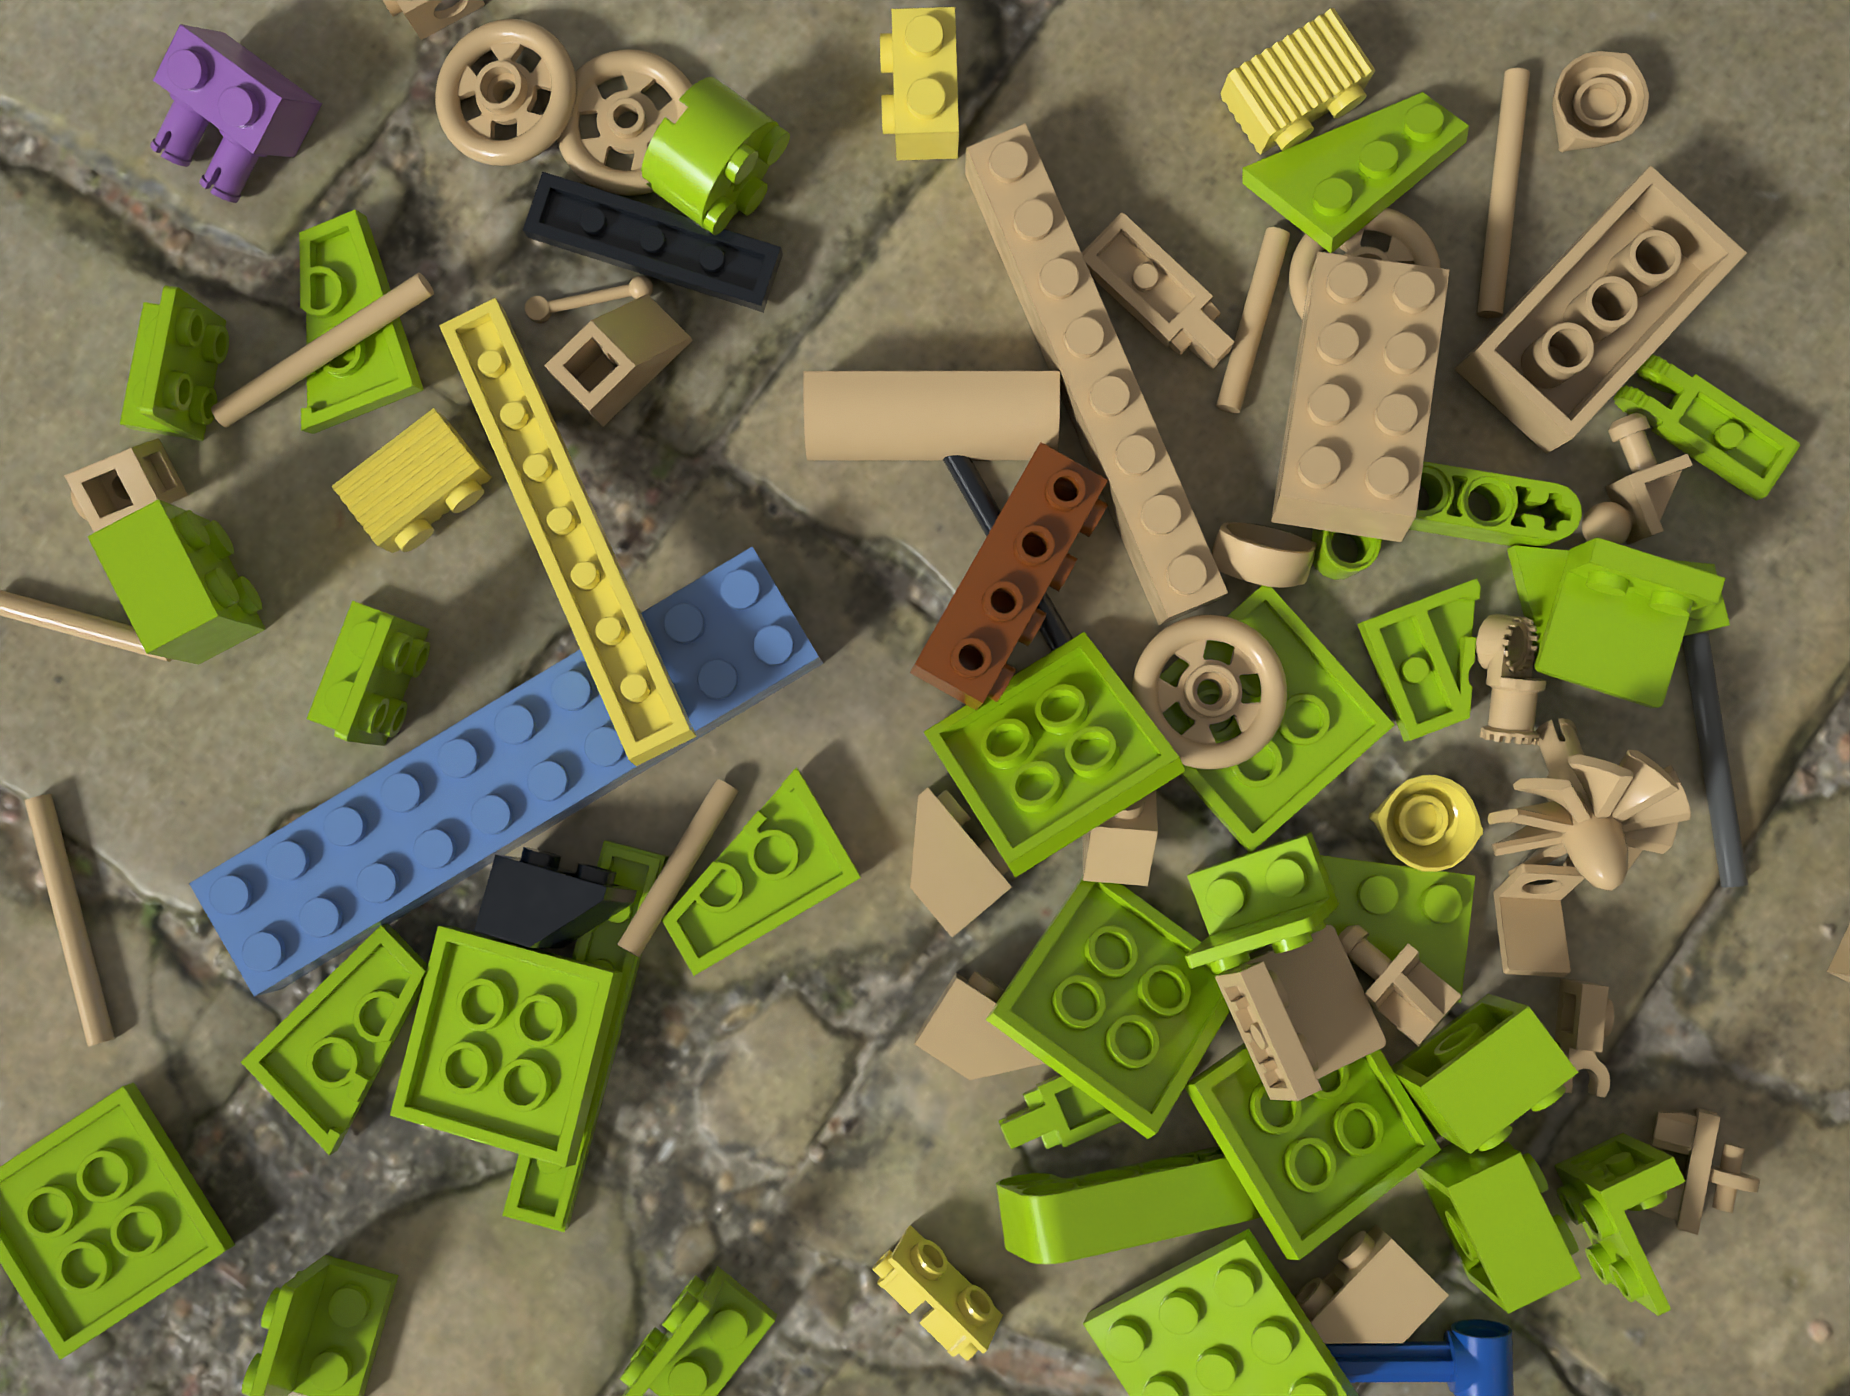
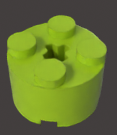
(713, 155)

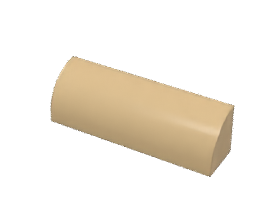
(929, 414)

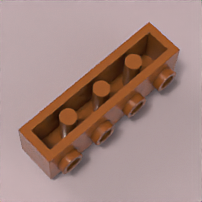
(1009, 578)

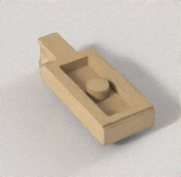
(1157, 291)

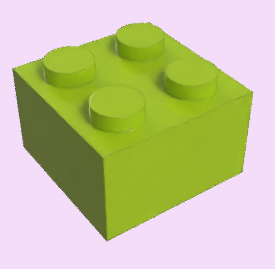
(178, 582)
(1484, 1073)
(1501, 1223)

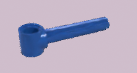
(1471, 1359)

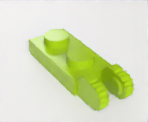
(1711, 427)

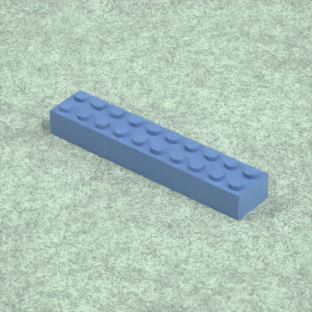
(490, 783)

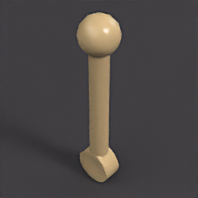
(540, 309)

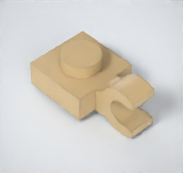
(1582, 1022)

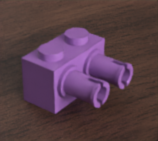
(239, 94)

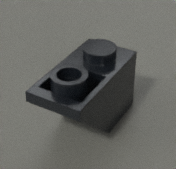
(545, 905)

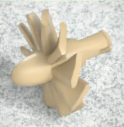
(1594, 810)

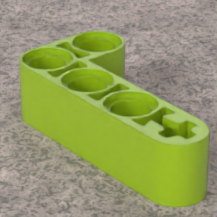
(1451, 516)
(1120, 1207)

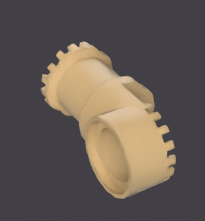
(1508, 655)

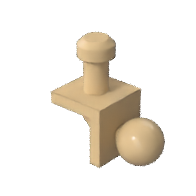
(1639, 497)
(1403, 988)

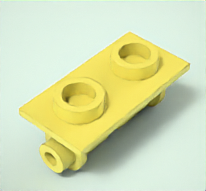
(961, 1313)

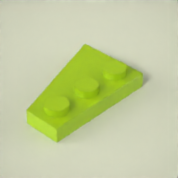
(337, 279)

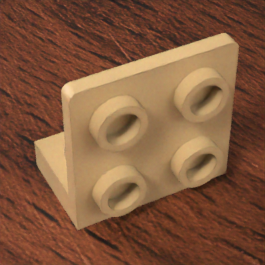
(1301, 1014)

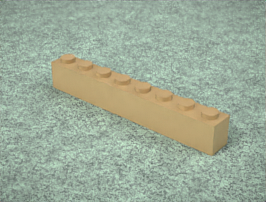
(1094, 375)

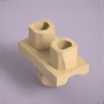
(1696, 1138)

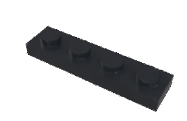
(652, 242)

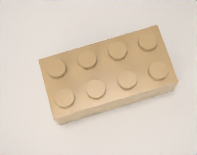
(1600, 311)
(1361, 397)

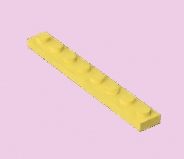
(568, 534)

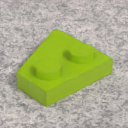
(1426, 659)

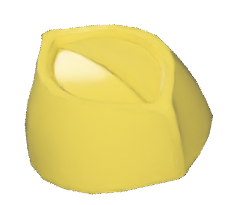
(1428, 823)

